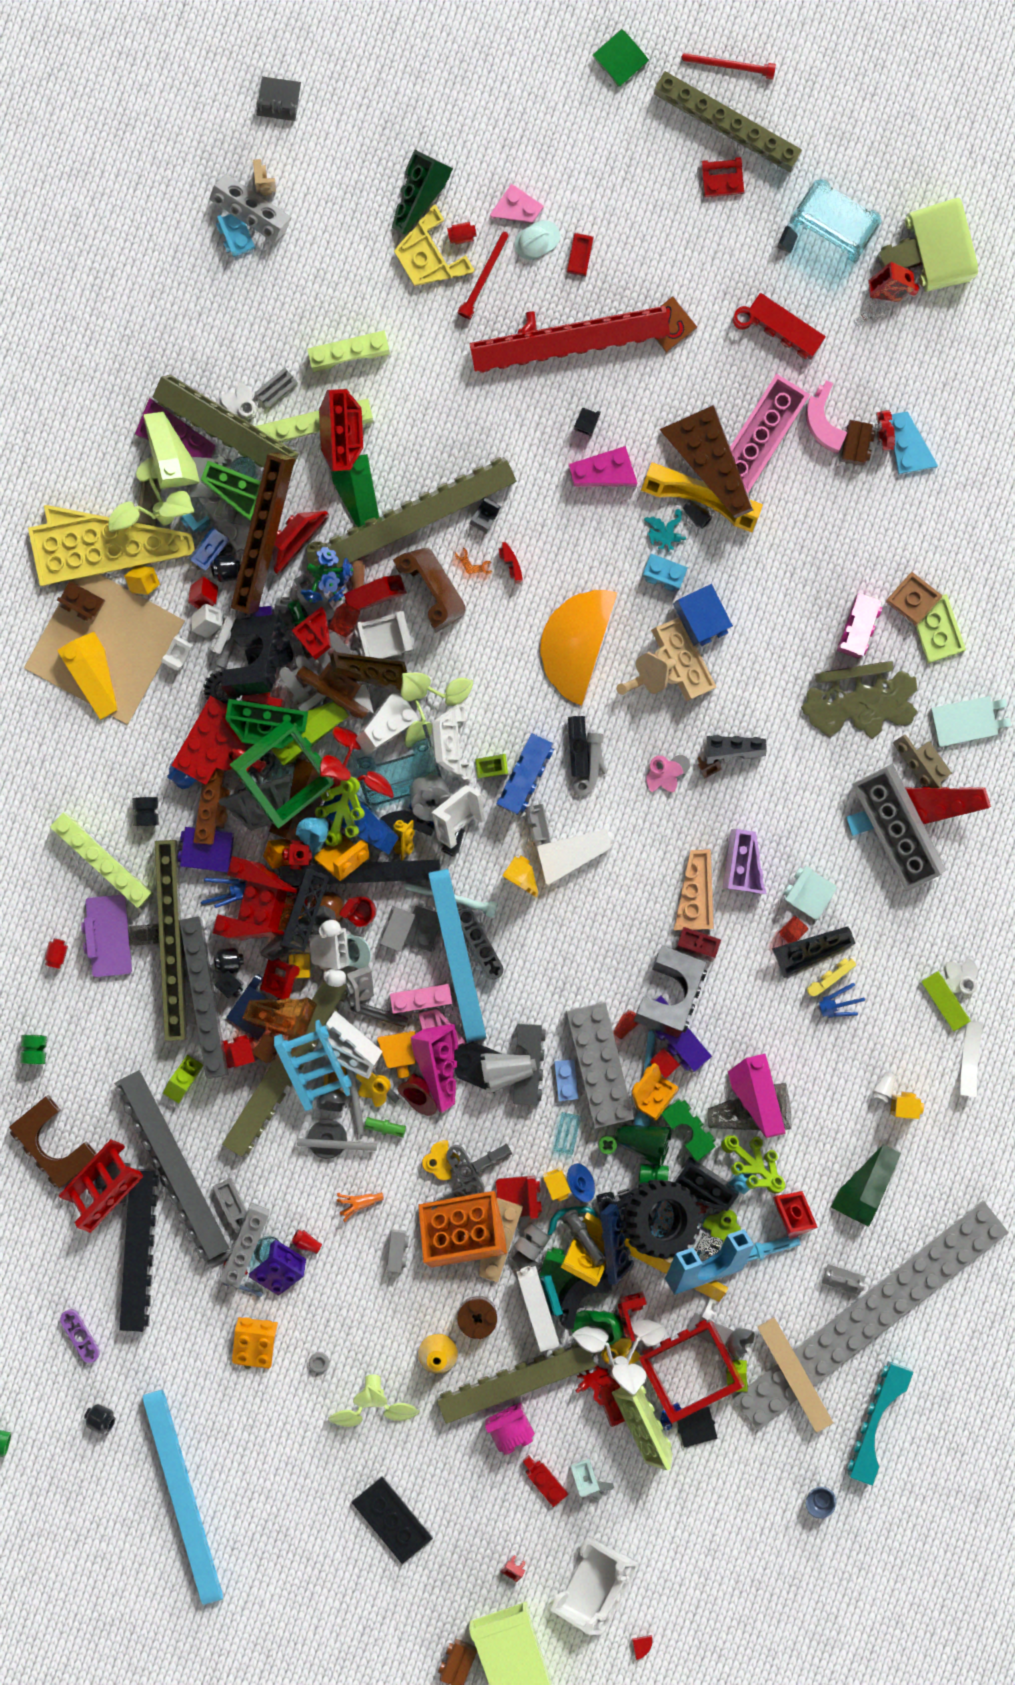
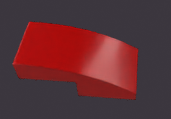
(509, 557)

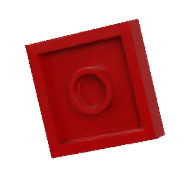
(265, 699)

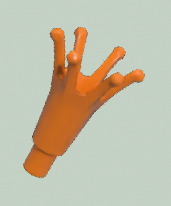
(358, 1202)

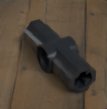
(577, 732)

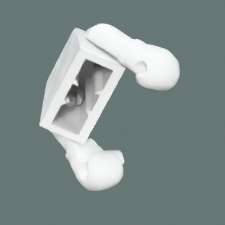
(330, 952)

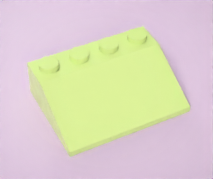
(644, 1427)

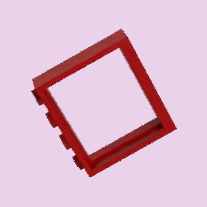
(666, 1344)

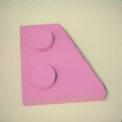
(517, 206)

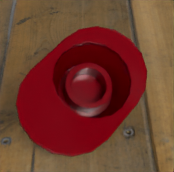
(418, 1095)

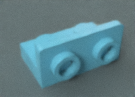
(236, 233)
(664, 572)

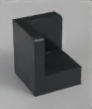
(587, 421)

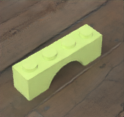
(334, 353)

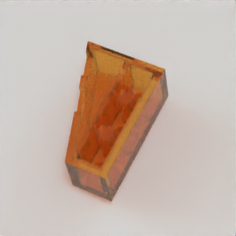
(283, 1017)

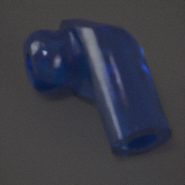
(667, 1426)

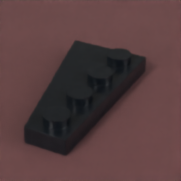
(808, 951)

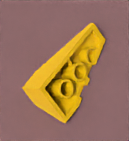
(89, 667)
(522, 875)

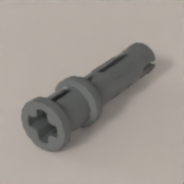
(579, 1231)

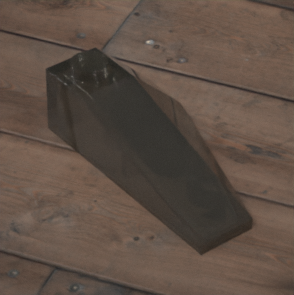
(734, 1115)

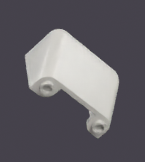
(595, 1588)

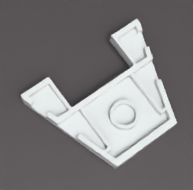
(447, 742)

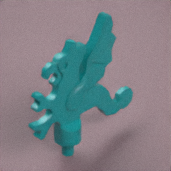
(666, 533)

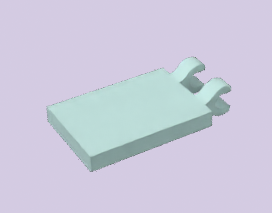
(967, 720)

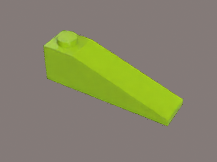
(319, 724)

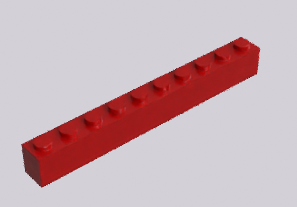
(569, 339)

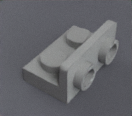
(359, 987)

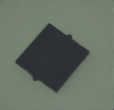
(697, 1427)

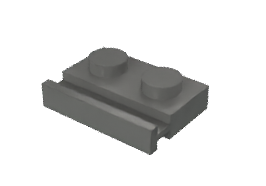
(423, 929)

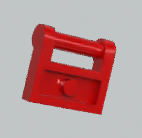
(723, 183)
(277, 984)

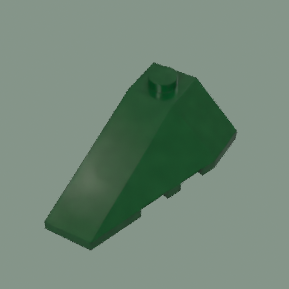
(424, 182)
(865, 1189)

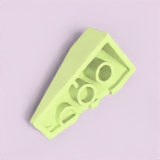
(171, 458)

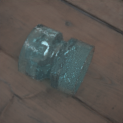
(245, 466)

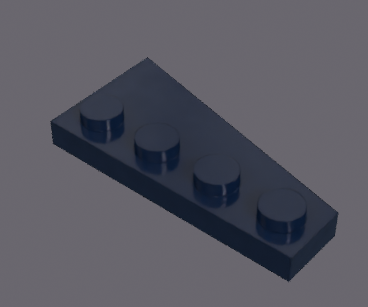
(615, 1250)

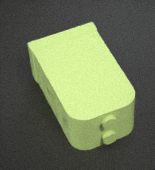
(509, 1647)

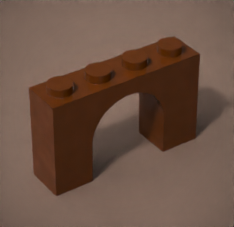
(27, 1131)

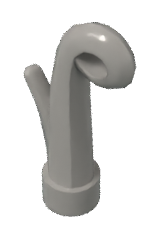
(595, 761)

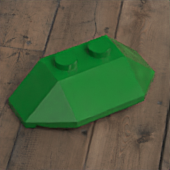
(255, 720)

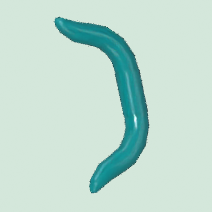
(580, 1209)

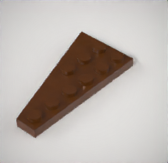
(707, 450)

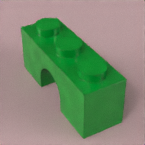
(700, 1142)

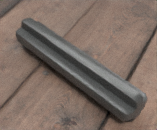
(382, 1015)

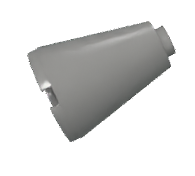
(506, 1069)

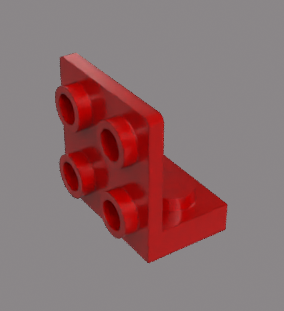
(635, 1303)

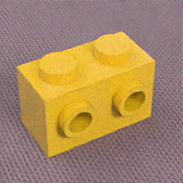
(906, 1106)

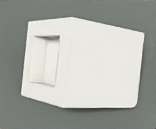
(206, 620)

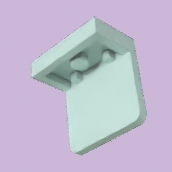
(809, 892)

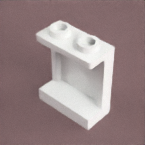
(384, 636)
(456, 813)

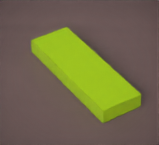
(946, 1000)

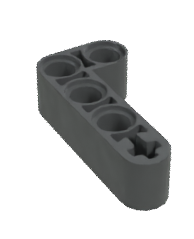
(482, 942)

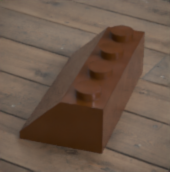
(302, 776)

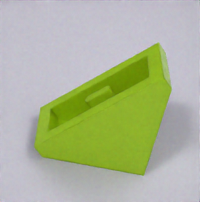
(491, 766)

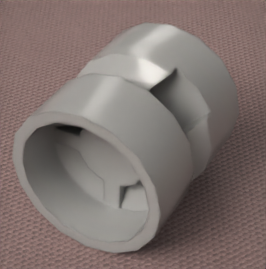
(532, 1241)

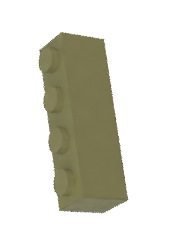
(904, 254)

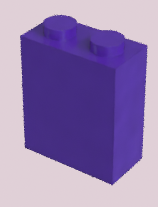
(203, 856)

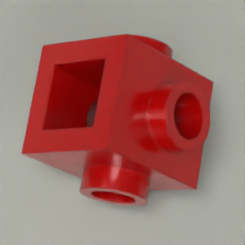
(290, 858)

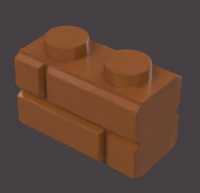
(458, 1662)

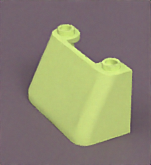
(943, 244)

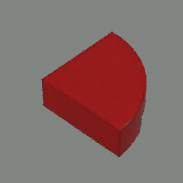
(642, 1646)

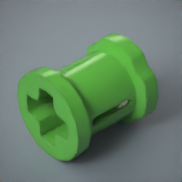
(613, 1144)

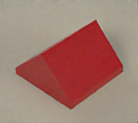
(794, 1213)

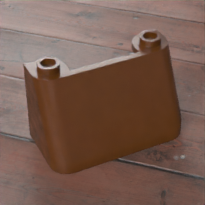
(449, 605)

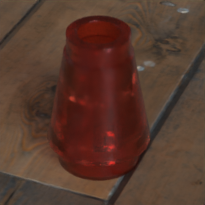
(625, 1024)

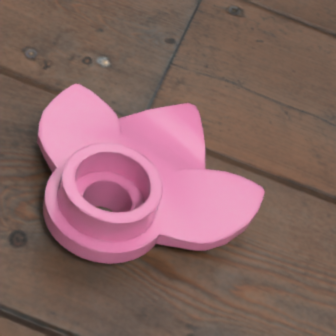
(663, 777)

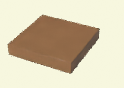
(914, 598)

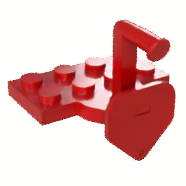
(210, 745)

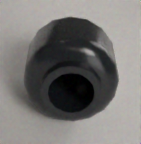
(225, 568)
(228, 960)
(99, 1419)

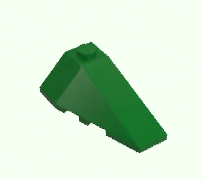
(357, 490)

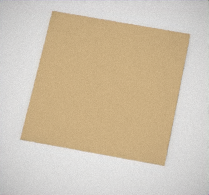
(133, 636)

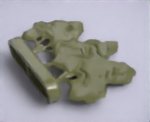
(865, 705)

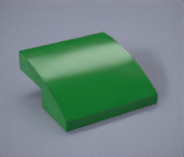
(620, 57)

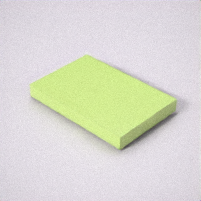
(940, 632)

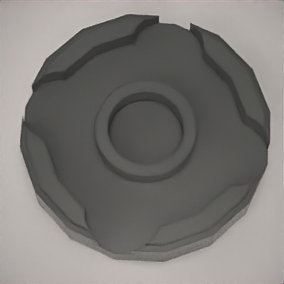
(327, 1130)

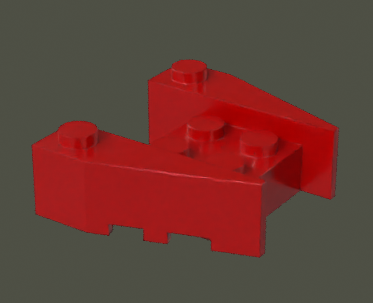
(260, 904)

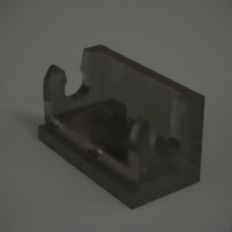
(707, 1246)

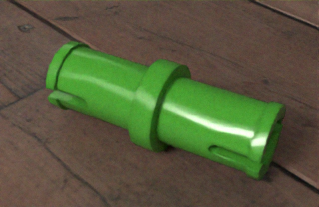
(385, 1127)

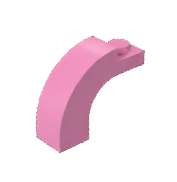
(818, 425)

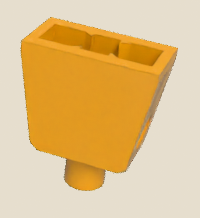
(398, 1051)

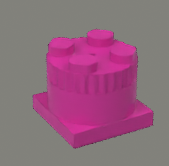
(510, 1428)

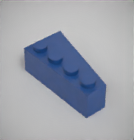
(525, 773)
(370, 826)

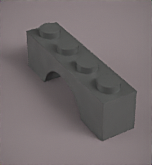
(530, 1038)

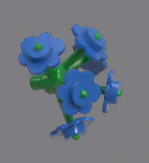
(328, 578)

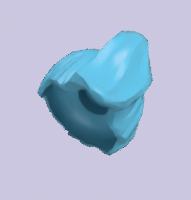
(313, 833)

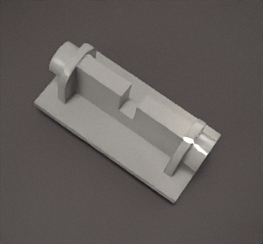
(538, 824)
(844, 1279)

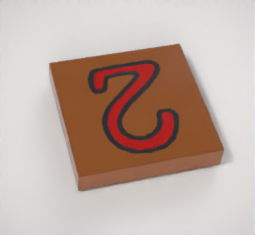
(679, 325)

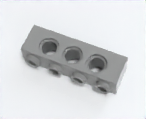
(250, 208)
(244, 1245)

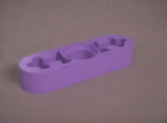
(92, 1345)

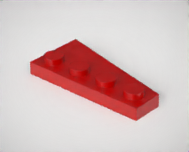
(947, 802)

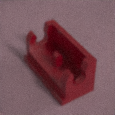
(698, 944)

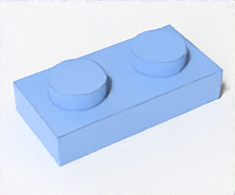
(566, 1080)

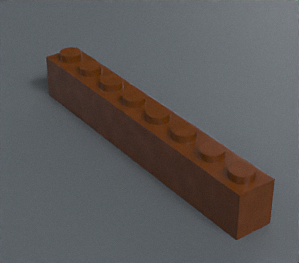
(262, 532)

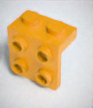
(343, 858)
(653, 1092)
(254, 1342)

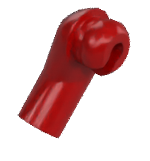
(530, 323)

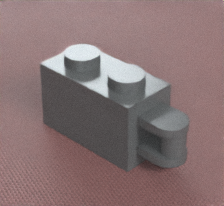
(312, 607)

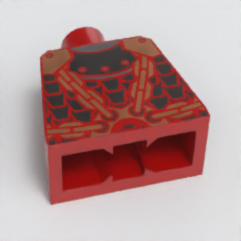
(892, 283)

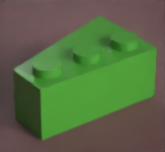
(232, 487)

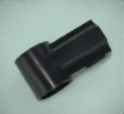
(605, 1199)

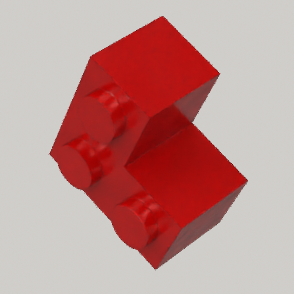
(239, 1051)

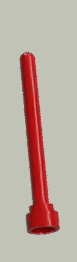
(767, 70)
(467, 308)

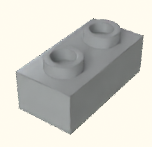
(398, 1242)

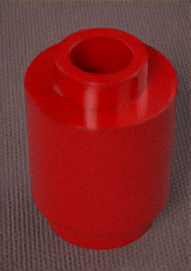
(461, 233)
(55, 953)

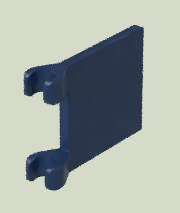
(237, 1012)

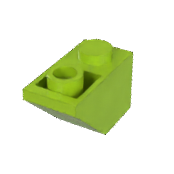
(182, 1079)

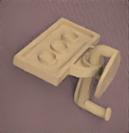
(672, 663)

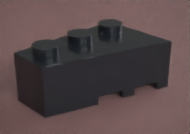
(706, 1185)

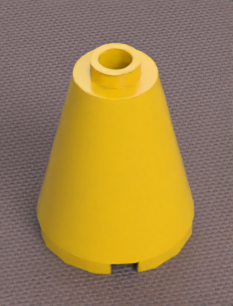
(437, 1346)

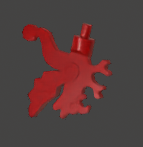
(594, 1381)

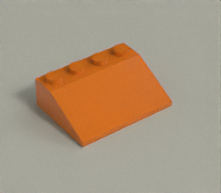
(461, 1229)

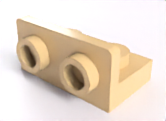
(264, 185)

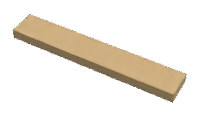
(795, 1374)

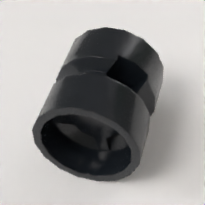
(145, 811)

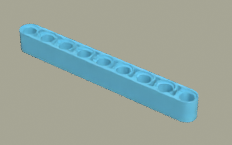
(457, 955)

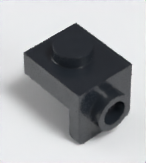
(485, 515)
(229, 985)

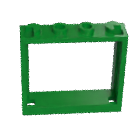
(302, 798)

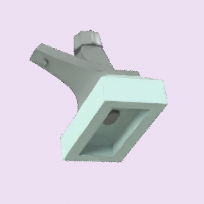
(587, 1482)

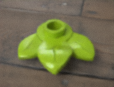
(719, 1227)

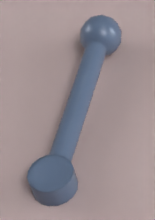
(256, 1292)

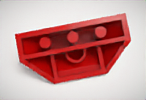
(340, 429)
(295, 536)

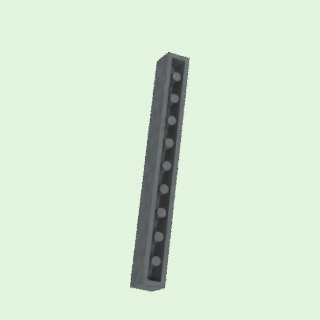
(171, 1165)

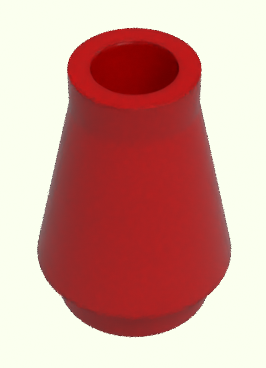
(306, 1242)

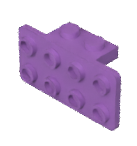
(107, 935)

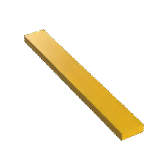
(712, 1289)

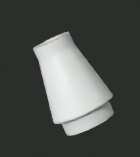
(884, 1088)

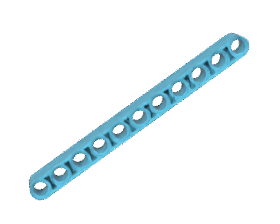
(182, 1497)

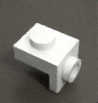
(177, 653)

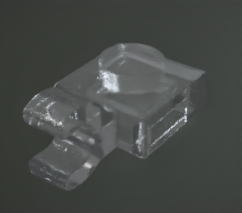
(873, 310)

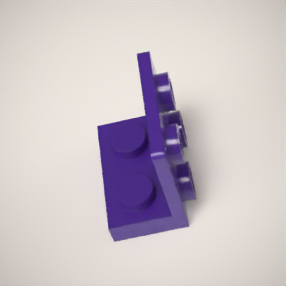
(280, 1270)

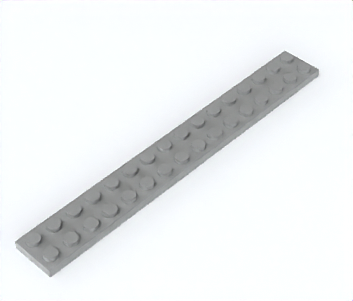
(876, 1310)

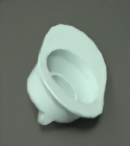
(537, 240)
(358, 952)

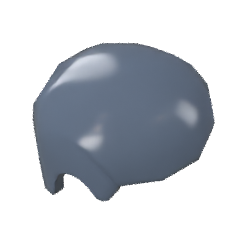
(821, 1502)

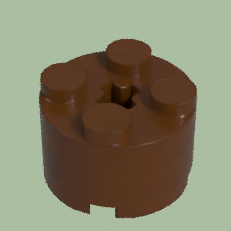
(476, 1305)

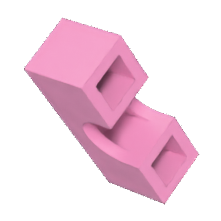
(421, 998)

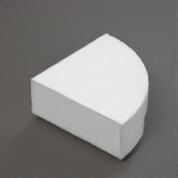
(707, 1311)

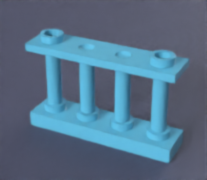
(299, 1079)

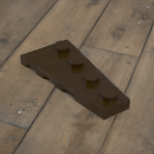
(372, 670)

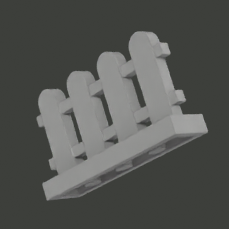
(307, 700)

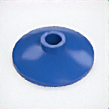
(581, 1182)

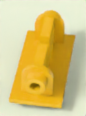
(405, 841)

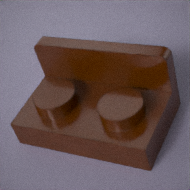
(81, 601)

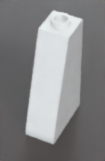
(568, 854)
(538, 1308)

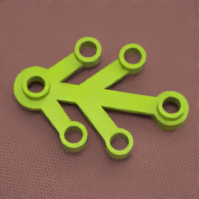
(349, 790)
(771, 1181)

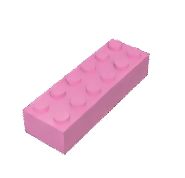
(766, 428)

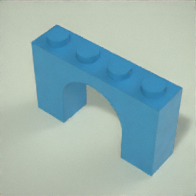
(689, 1272)

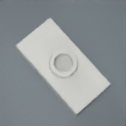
(223, 634)

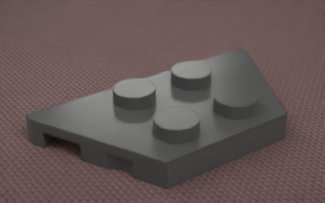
(247, 809)

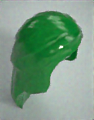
(606, 1320)

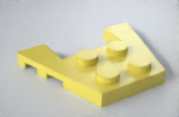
(422, 258)

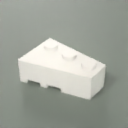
(389, 721)
(351, 1046)

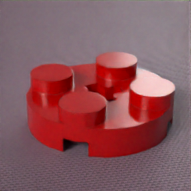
(886, 434)

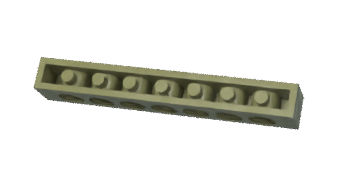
(727, 121)

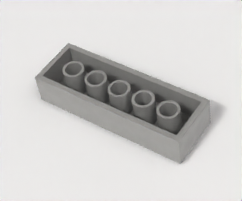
(899, 827)
(600, 1064)

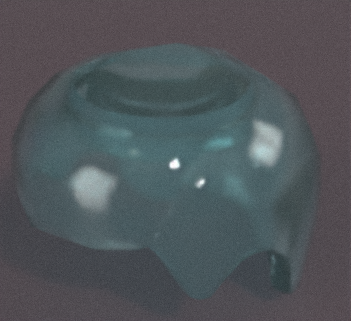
(262, 1249)

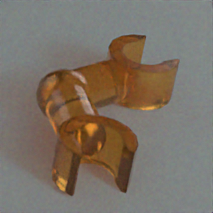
(470, 569)

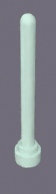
(487, 908)

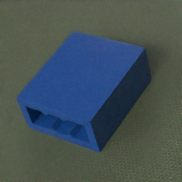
(703, 615)

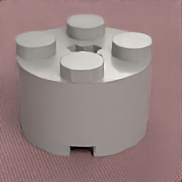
(427, 795)

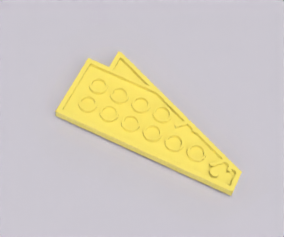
(82, 546)

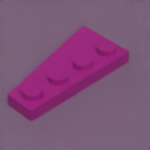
(193, 441)

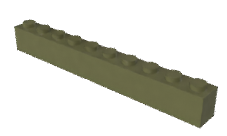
(423, 511)
(170, 940)
(276, 1078)

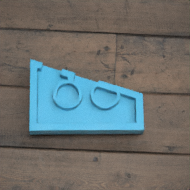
(910, 448)

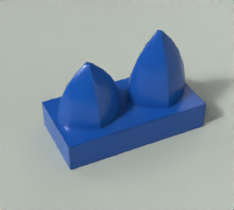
(209, 548)

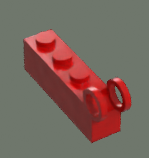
(782, 324)

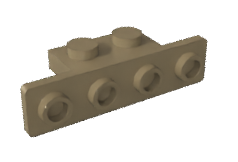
(924, 762)

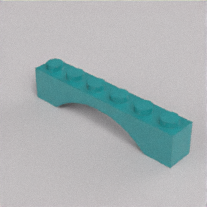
(893, 1384)

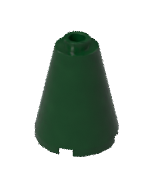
(645, 1141)

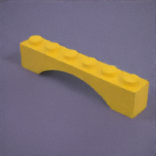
(670, 483)

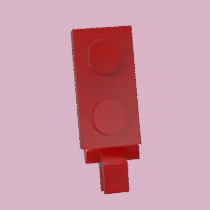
(545, 1481)

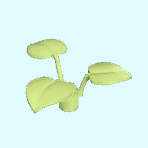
(175, 505)
(416, 686)
(373, 1397)

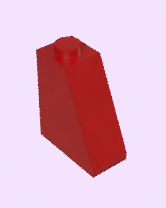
(375, 592)

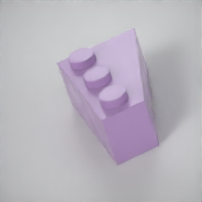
(743, 863)

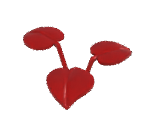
(332, 767)

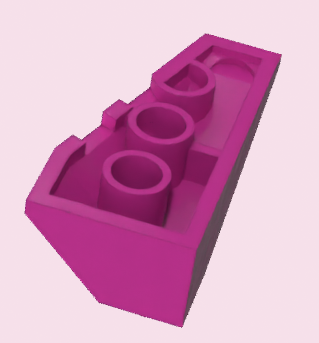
(435, 1056)
(755, 1089)

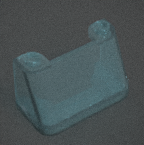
(837, 219)

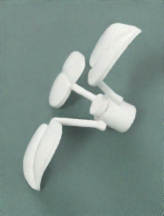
(630, 1376)

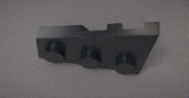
(727, 747)

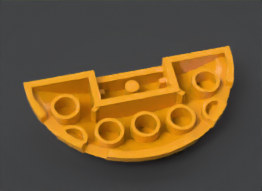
(574, 640)

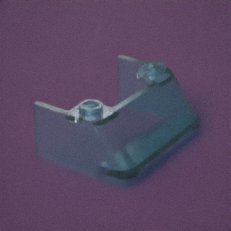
(399, 771)

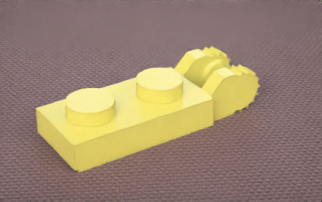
(830, 977)

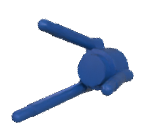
(236, 891)
(829, 1007)

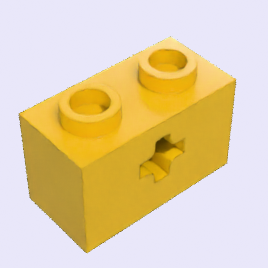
(557, 1184)

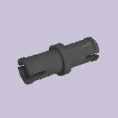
(492, 1158)

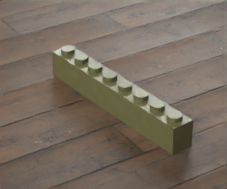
(218, 421)
(514, 1382)

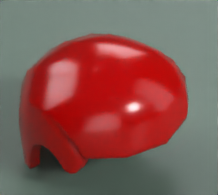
(364, 913)

